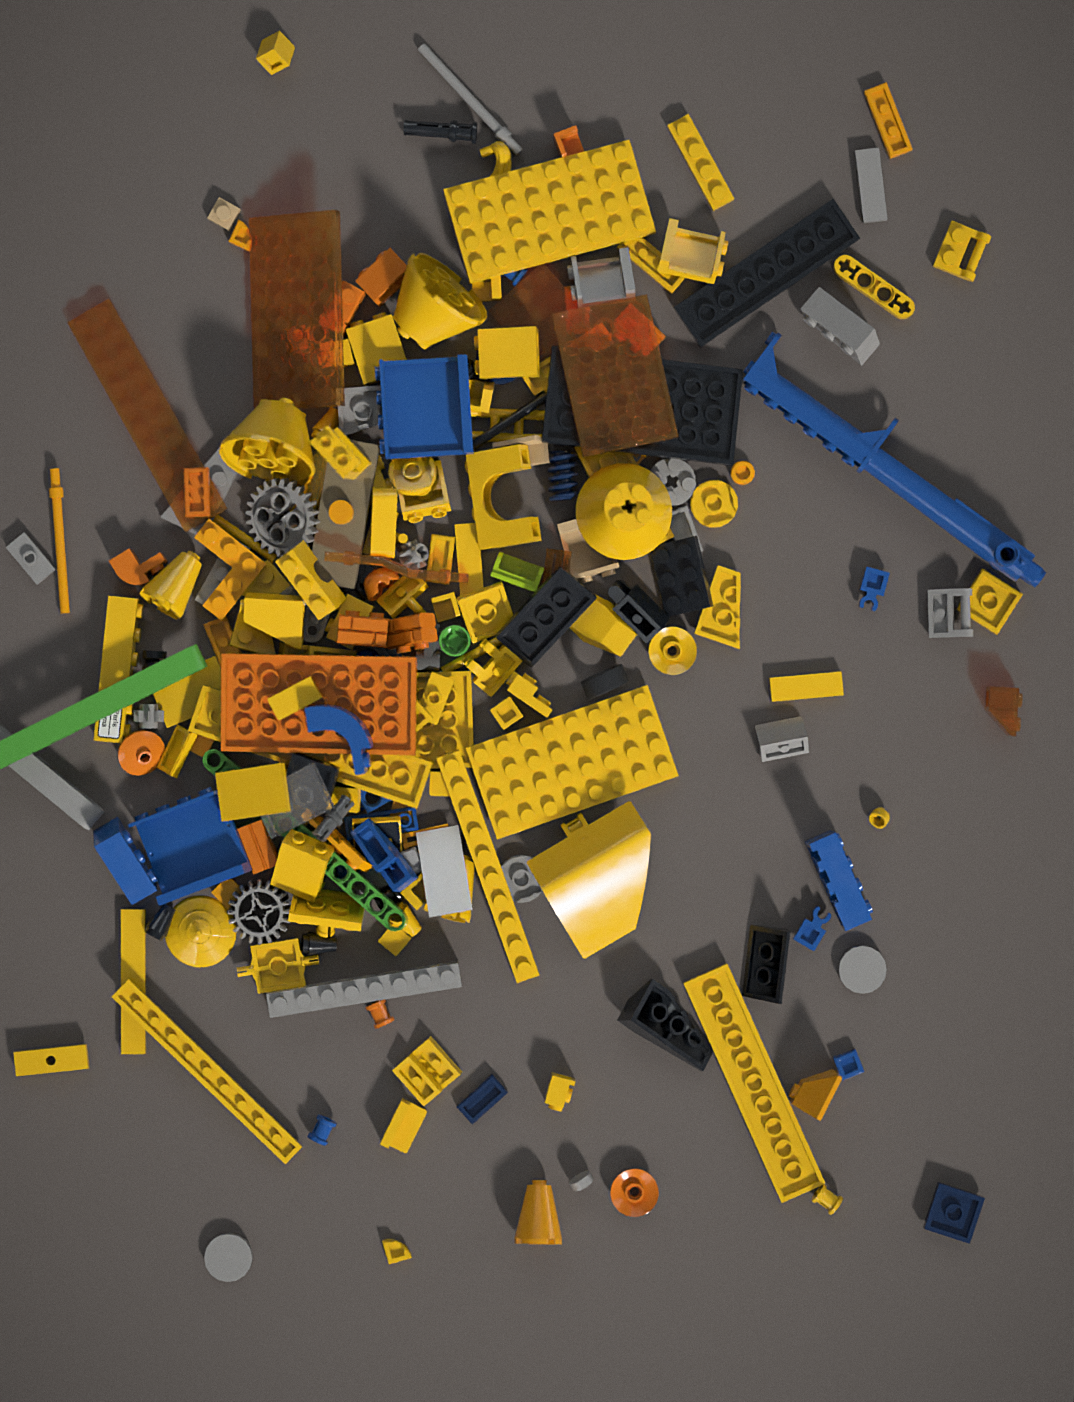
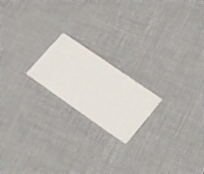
(444, 871)

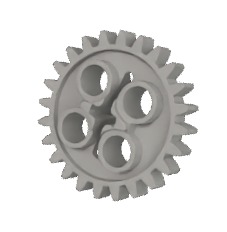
(270, 500)

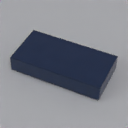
(482, 1099)

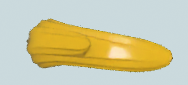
(502, 155)

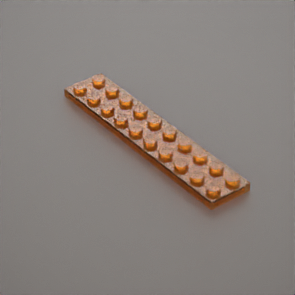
(141, 406)

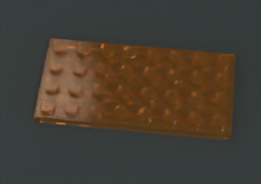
(297, 309)

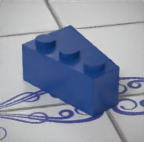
(124, 860)

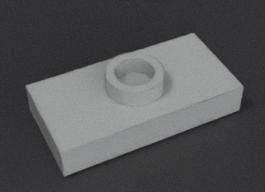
(31, 558)

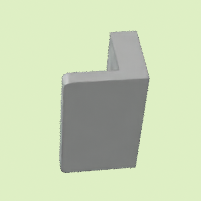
(782, 739)

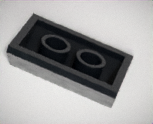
(766, 963)

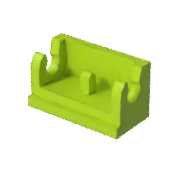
(517, 572)

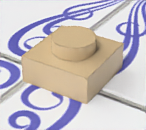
(224, 214)

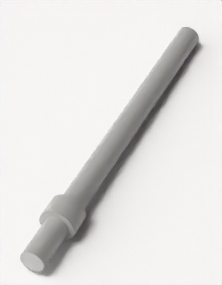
(502, 133)

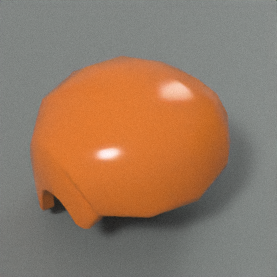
(377, 581)

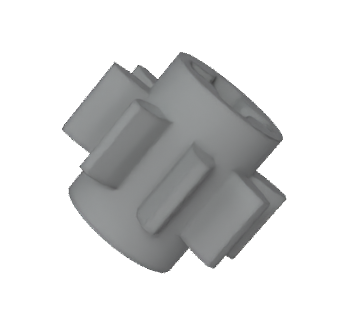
(413, 555)
(148, 716)

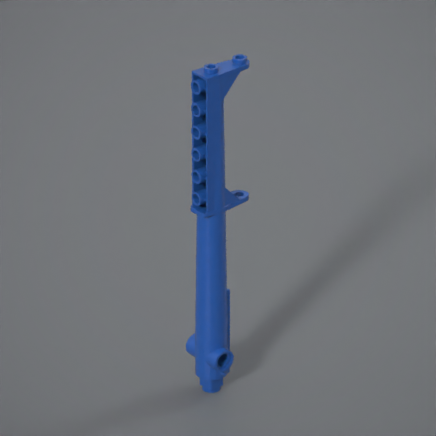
(864, 452)

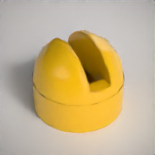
(883, 821)

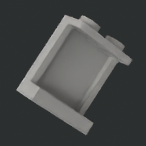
(601, 279)

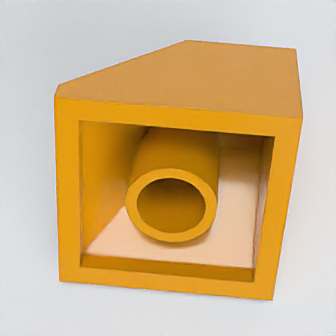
(815, 1093)

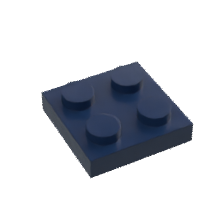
(953, 1212)

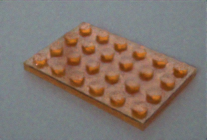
(614, 375)

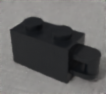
(638, 610)

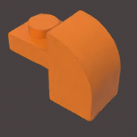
(132, 571)

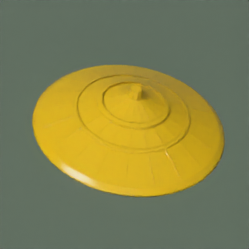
(200, 932)

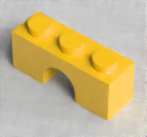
(299, 569)

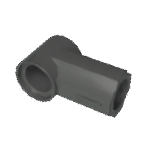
(429, 658)

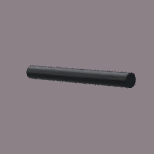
(509, 421)

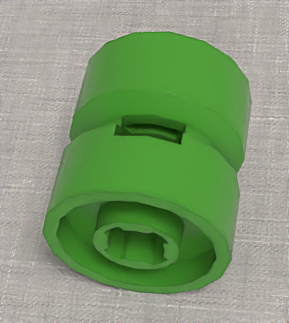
(455, 640)

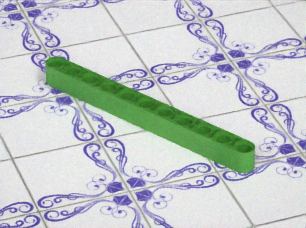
(101, 705)
(335, 860)

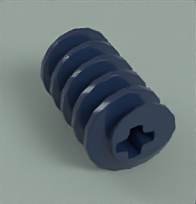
(563, 475)

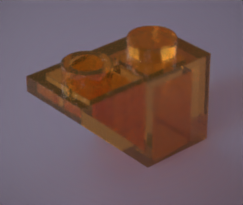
(1003, 706)

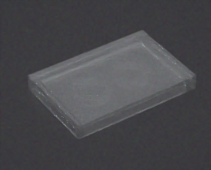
(307, 800)

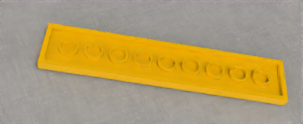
(390, 776)
(754, 1083)

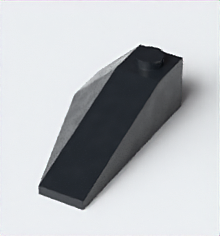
(661, 1021)

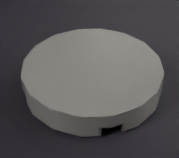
(520, 879)
(862, 969)
(228, 1257)

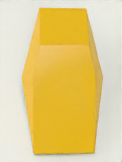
(604, 628)

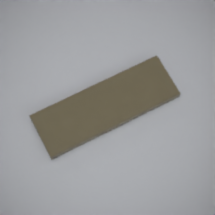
(349, 536)

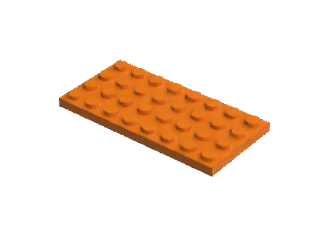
(371, 687)

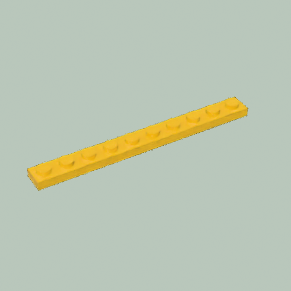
(487, 865)
(207, 1071)

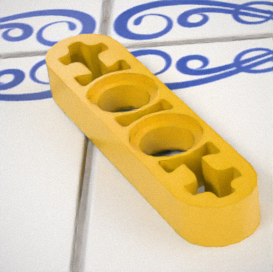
(871, 290)

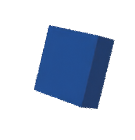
(848, 1064)

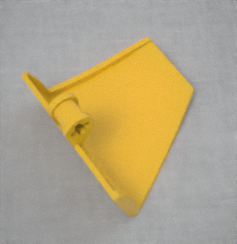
(597, 877)

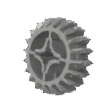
(240, 918)

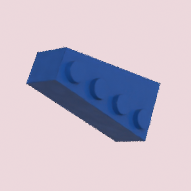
(839, 880)

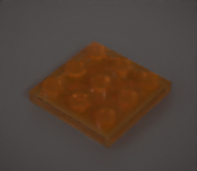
(533, 304)

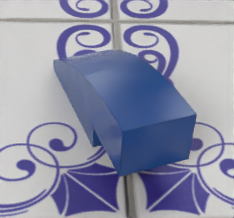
(384, 856)

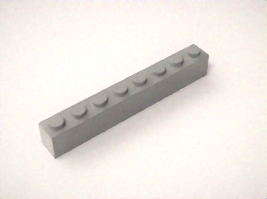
(364, 989)

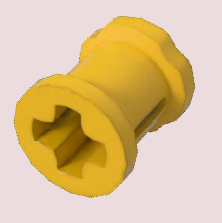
(827, 1199)

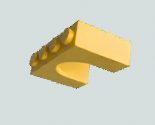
(483, 471)

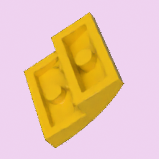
(427, 1071)

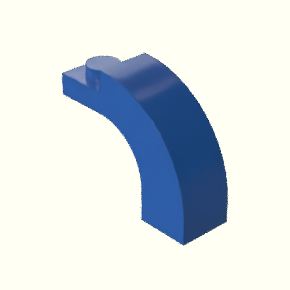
(348, 725)

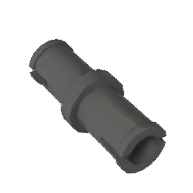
(333, 818)

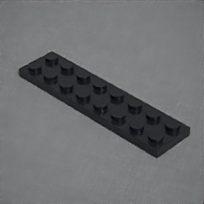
(766, 273)

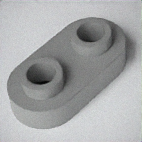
(311, 620)

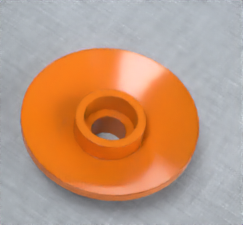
(137, 744)
(637, 1204)

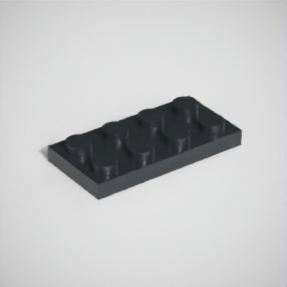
(546, 616)

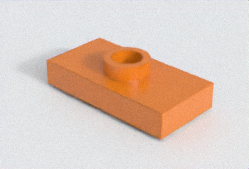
(197, 492)

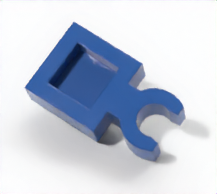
(874, 584)
(810, 932)

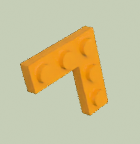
(244, 568)

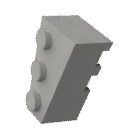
(840, 325)

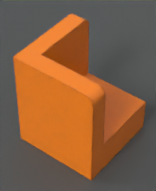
(568, 142)

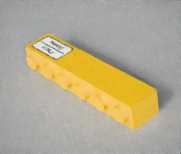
(118, 661)

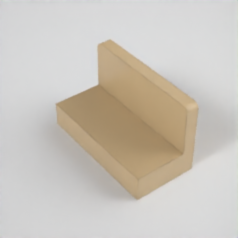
(537, 450)

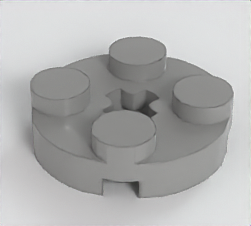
(685, 475)

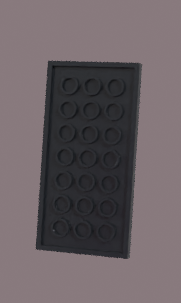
(702, 401)

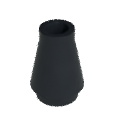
(160, 923)
(315, 944)

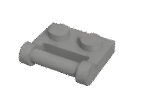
(942, 613)

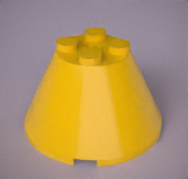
(434, 303)
(271, 444)
(614, 530)

